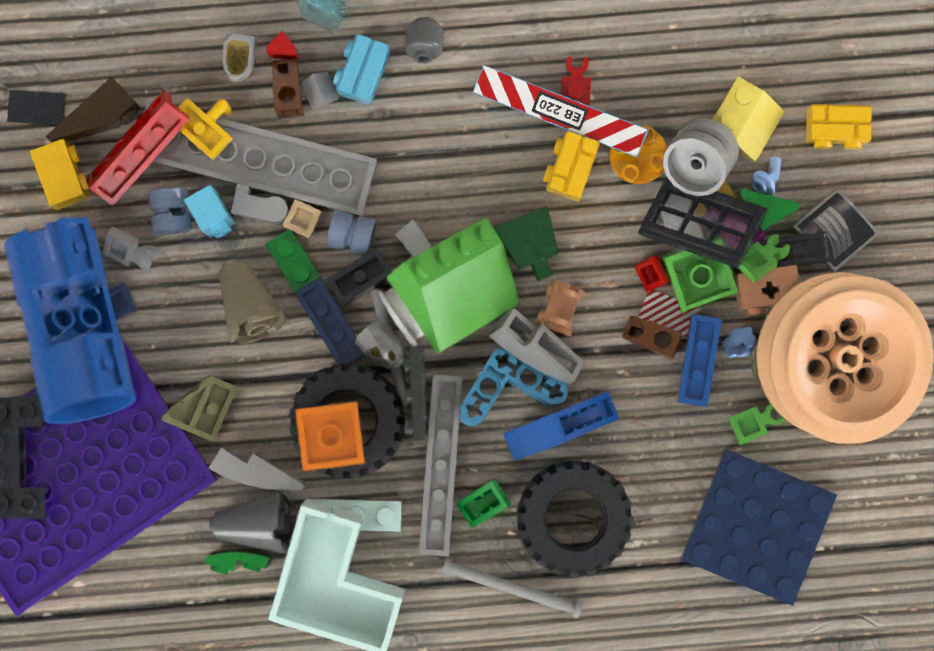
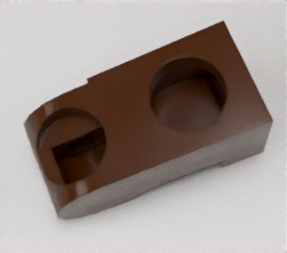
(287, 89)
(652, 336)

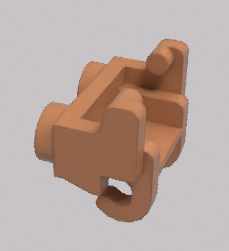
(560, 307)

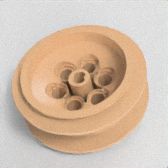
(895, 364)

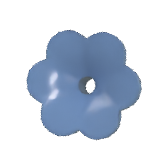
(739, 342)

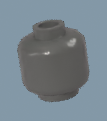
(424, 40)

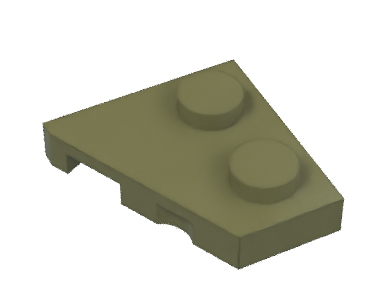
(202, 408)

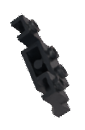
(16, 498)

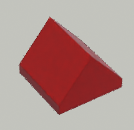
(282, 48)
(651, 273)

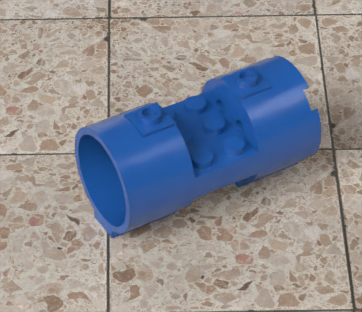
(69, 321)

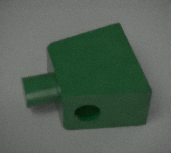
(530, 242)

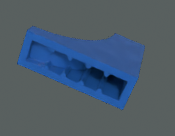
(561, 426)

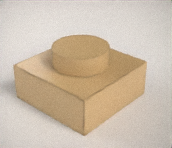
(302, 219)

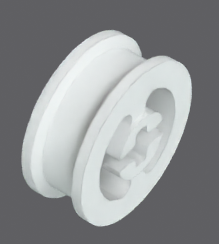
(401, 315)

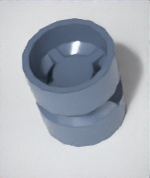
(169, 211)
(351, 233)

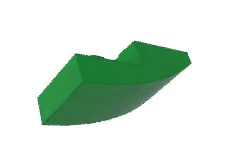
(229, 561)

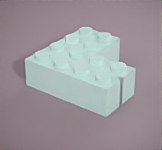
(320, 592)

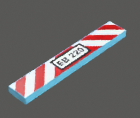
(560, 111)

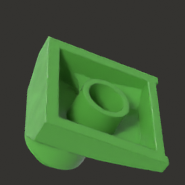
(697, 278)

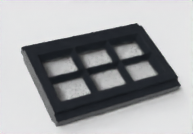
(704, 225)

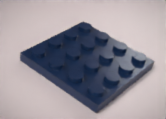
(758, 527)

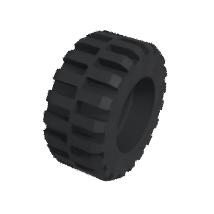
(379, 393)
(613, 532)

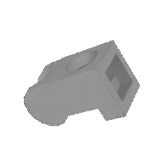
(266, 210)

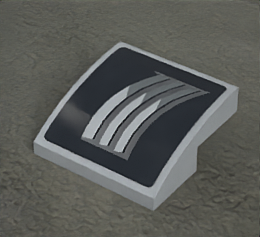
(845, 227)

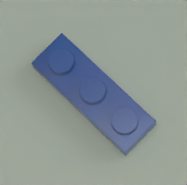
(699, 360)

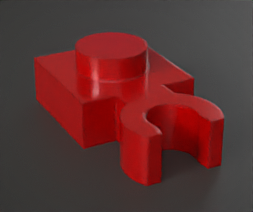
(576, 86)

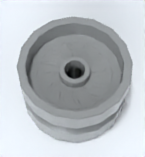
(701, 157)

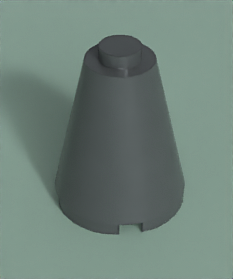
(257, 523)

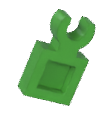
(762, 259)
(751, 424)

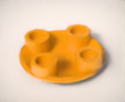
(647, 165)

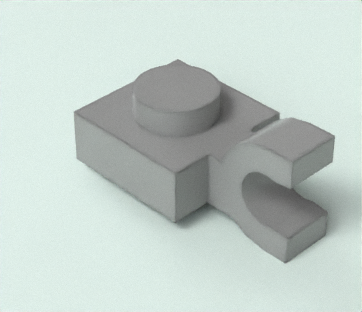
(125, 249)

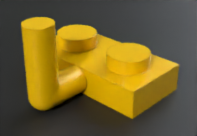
(202, 127)

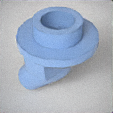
(765, 182)

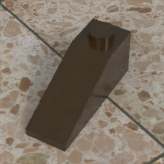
(102, 111)

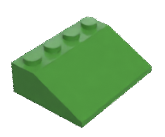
(457, 285)

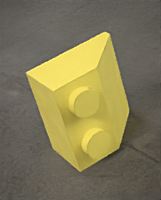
(749, 116)

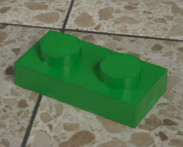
(292, 260)

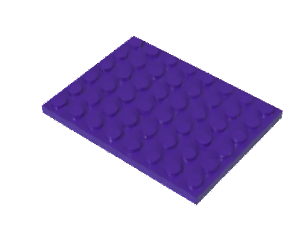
(104, 488)

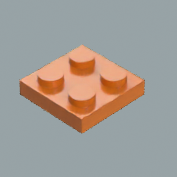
(330, 436)

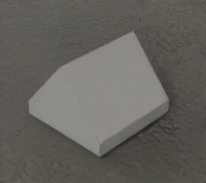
(319, 90)

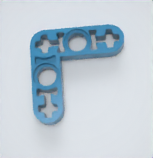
(500, 377)

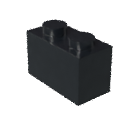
(360, 277)

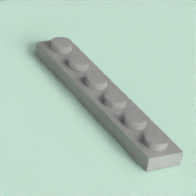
(440, 465)

